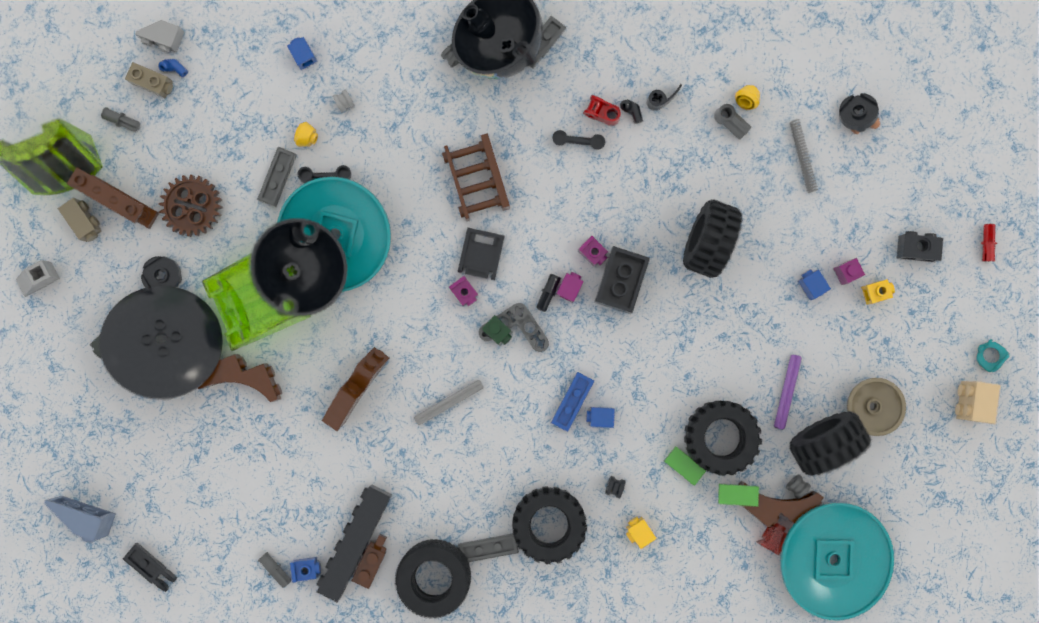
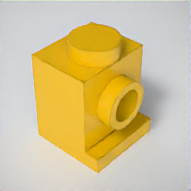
(872, 294)

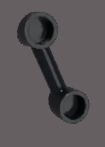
(596, 142)
(305, 173)

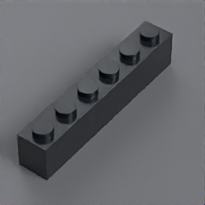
(354, 542)

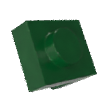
(497, 331)

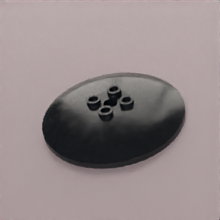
(154, 368)

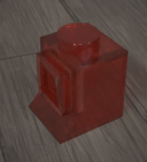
(773, 538)

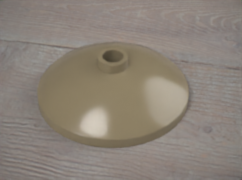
(888, 402)

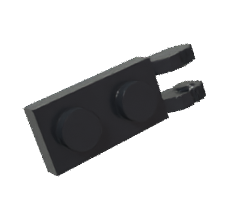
(148, 566)

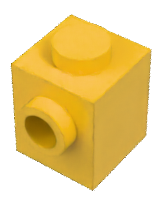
(640, 532)

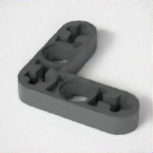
(521, 321)

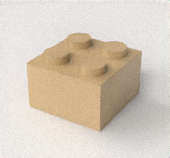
(977, 402)

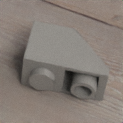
(161, 34)
(37, 277)

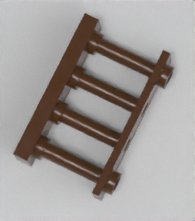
(488, 164)
(113, 198)

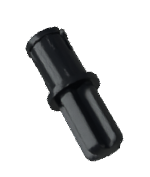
(548, 292)

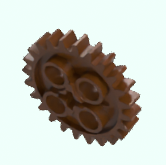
(196, 189)

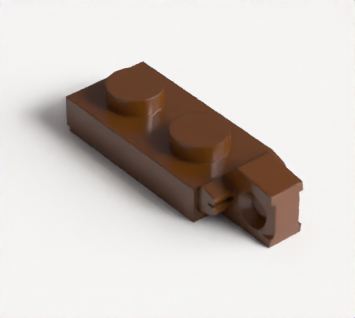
(370, 562)

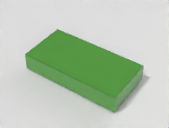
(684, 465)
(738, 494)

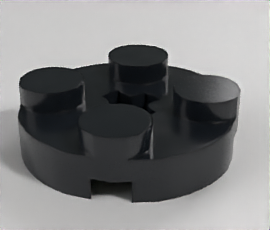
(859, 122)
(163, 264)

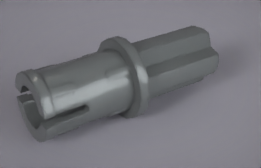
(120, 119)
(274, 570)

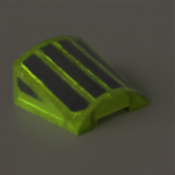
(50, 158)

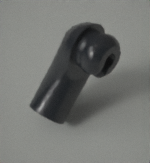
(633, 109)

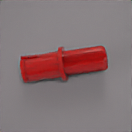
(989, 243)

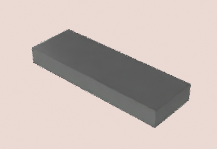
(276, 176)
(489, 547)

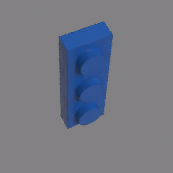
(572, 401)

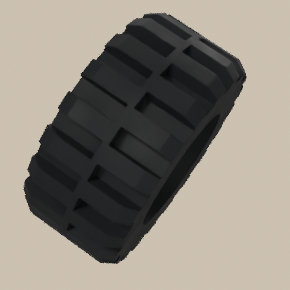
(712, 238)
(830, 443)
(747, 445)
(568, 543)

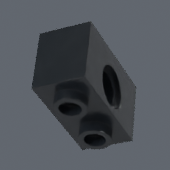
(908, 249)

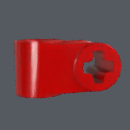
(601, 110)

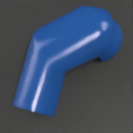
(171, 65)

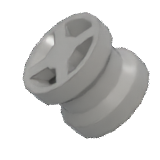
(343, 101)

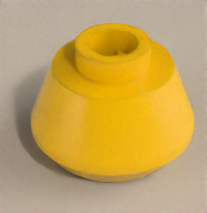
(748, 97)
(305, 135)

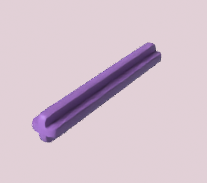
(787, 392)

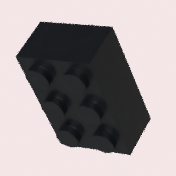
(622, 280)

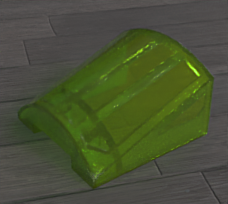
(242, 309)

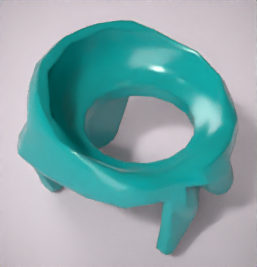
(992, 367)

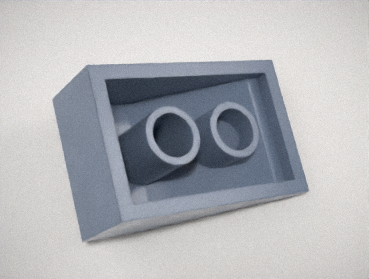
(81, 518)

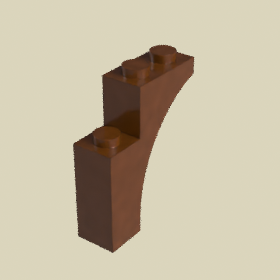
(233, 370)
(354, 388)
(792, 509)

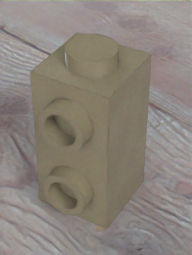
(149, 80)
(80, 220)

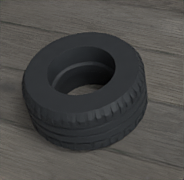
(421, 602)

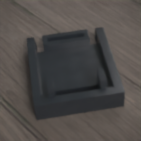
(481, 257)

